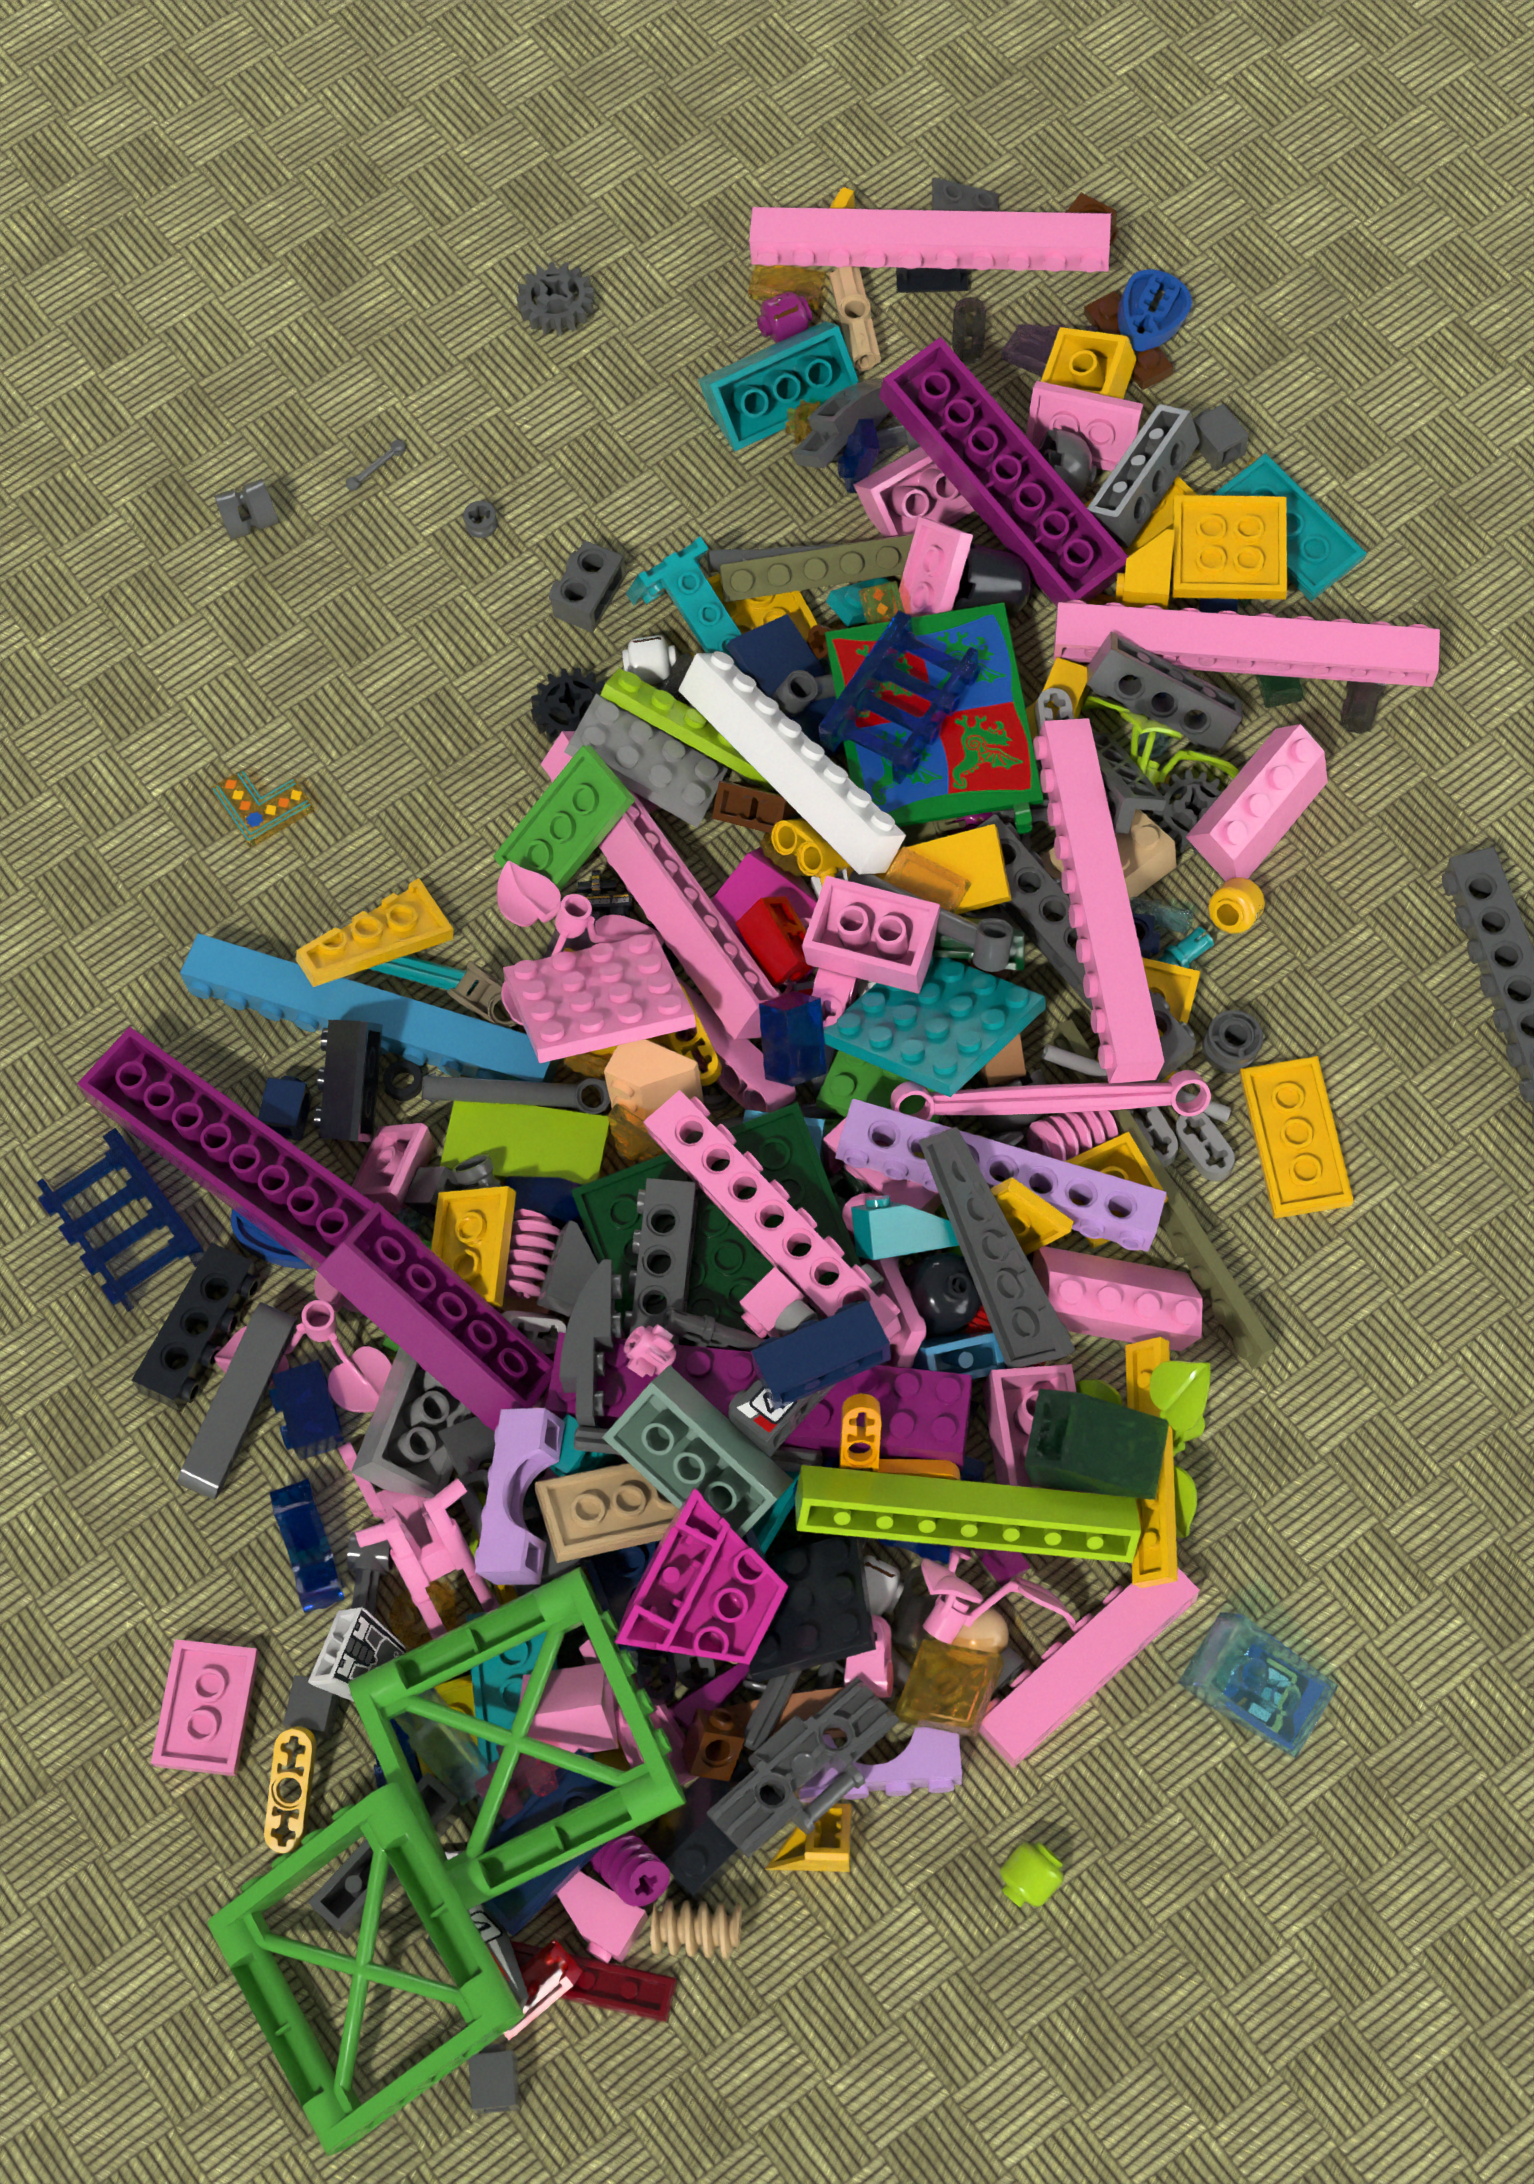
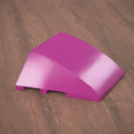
(758, 879)
(702, 1591)

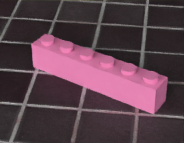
(1082, 1665)

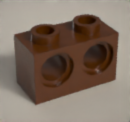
(751, 806)

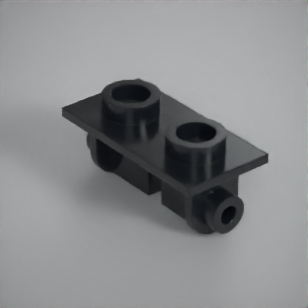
(930, 280)

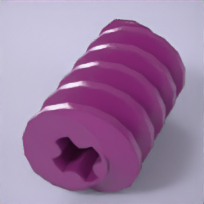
(631, 1869)

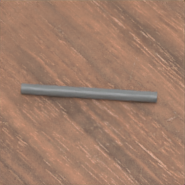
(1092, 1068)

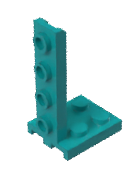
(691, 594)

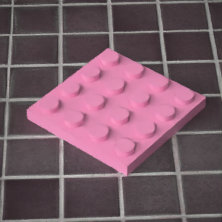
(598, 997)

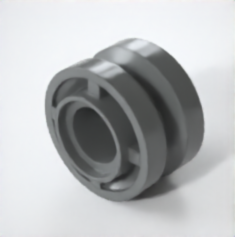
(1239, 1027)

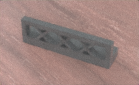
(1124, 783)

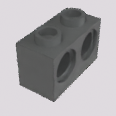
(594, 587)

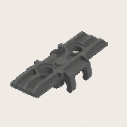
(469, 1447)
(793, 1759)

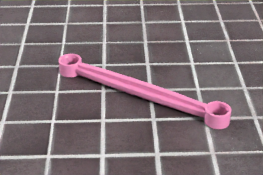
(1056, 1098)

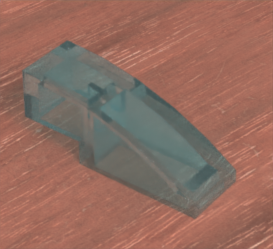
(445, 1750)

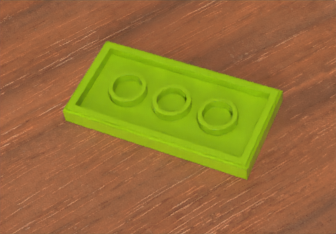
(528, 1140)

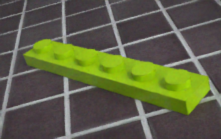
(677, 720)

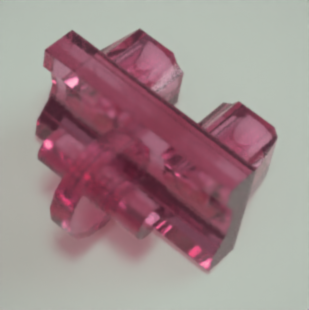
(527, 1772)

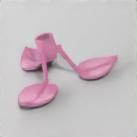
(529, 896)
(357, 1381)
(950, 1608)

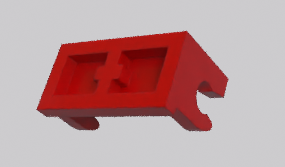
(775, 939)
(546, 1979)

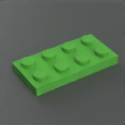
(568, 819)

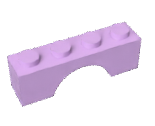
(524, 1447)
(928, 1761)

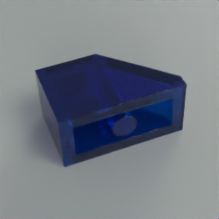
(548, 1197)

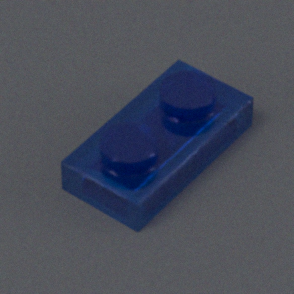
(859, 454)

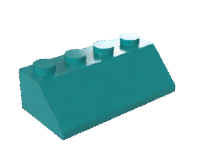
(755, 392)

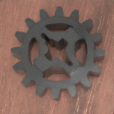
(555, 298)
(1176, 818)

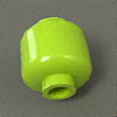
(1031, 1874)

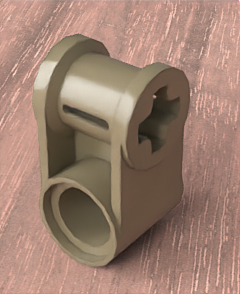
(482, 996)

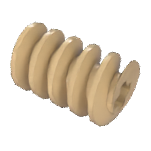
(696, 1929)

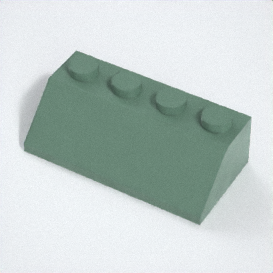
(688, 1444)

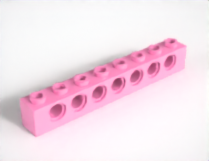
(681, 1117)

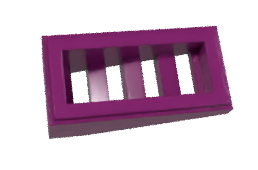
(709, 1696)

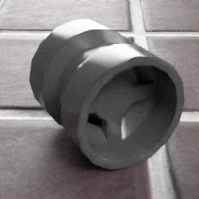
(476, 1173)

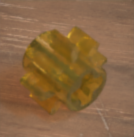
(798, 419)

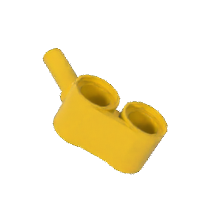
(813, 852)

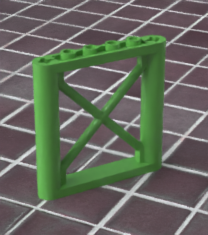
(638, 1794)
(248, 1948)

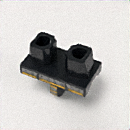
(613, 904)

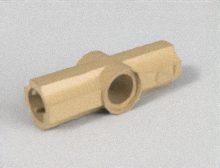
(850, 303)

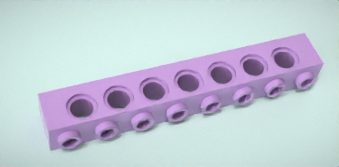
(1059, 1179)

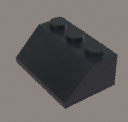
(349, 1080)
(691, 1842)

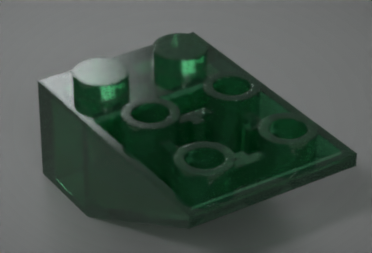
(1094, 1446)

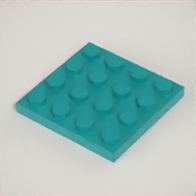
(940, 1033)

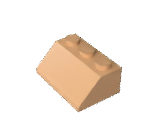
(647, 1075)

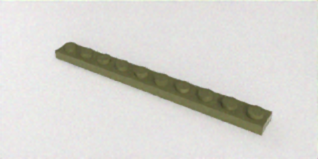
(1186, 1234)

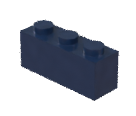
(821, 1354)

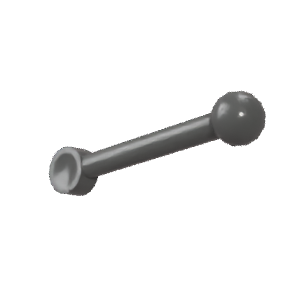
(397, 448)

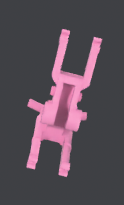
(422, 1541)

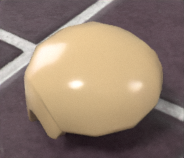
(986, 1634)

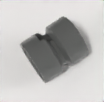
(258, 504)

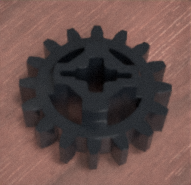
(552, 707)

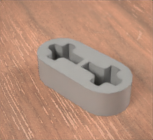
(1161, 1131)
(1197, 1150)

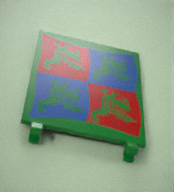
(983, 749)

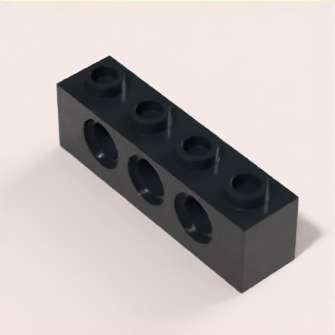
(216, 1270)

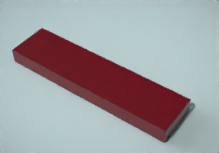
(614, 1986)

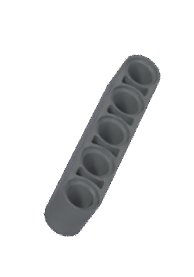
(237, 1401)

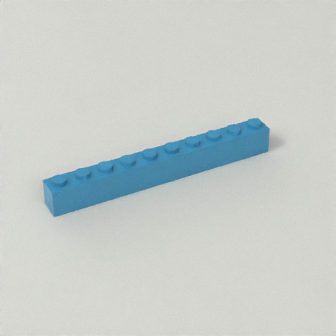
(409, 1029)

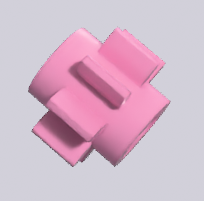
(649, 1350)

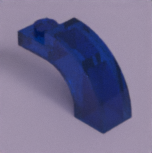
(308, 1546)

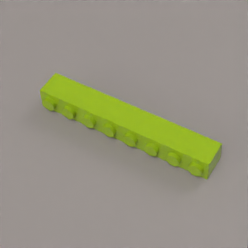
(966, 1514)

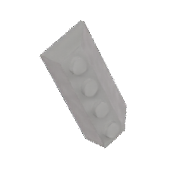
(403, 1439)

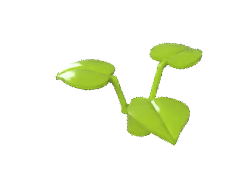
(1142, 725)
(1181, 1394)

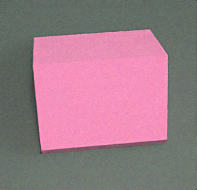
(393, 1163)
(575, 1710)

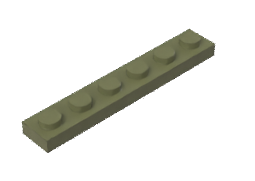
(814, 568)

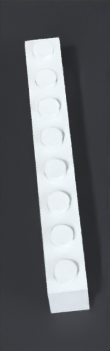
(792, 763)

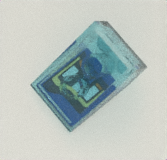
(1258, 1683)

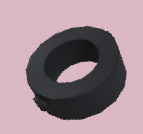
(403, 1067)

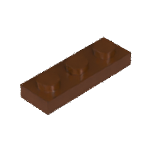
(1150, 364)

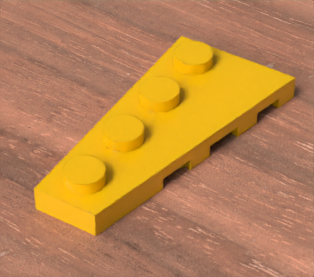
(373, 938)

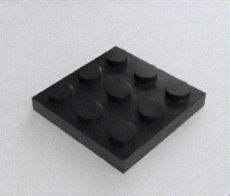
(822, 1611)

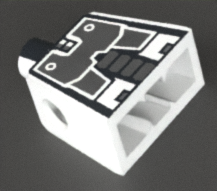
(351, 1649)

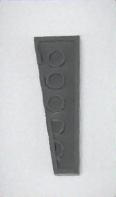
(1004, 1279)

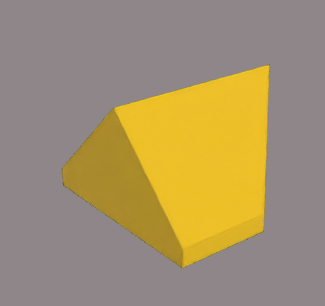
(822, 1849)

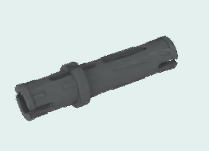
(707, 1332)

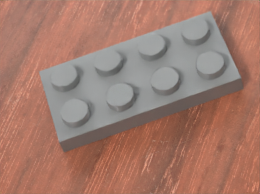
(649, 760)

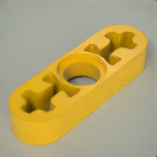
(299, 1821)

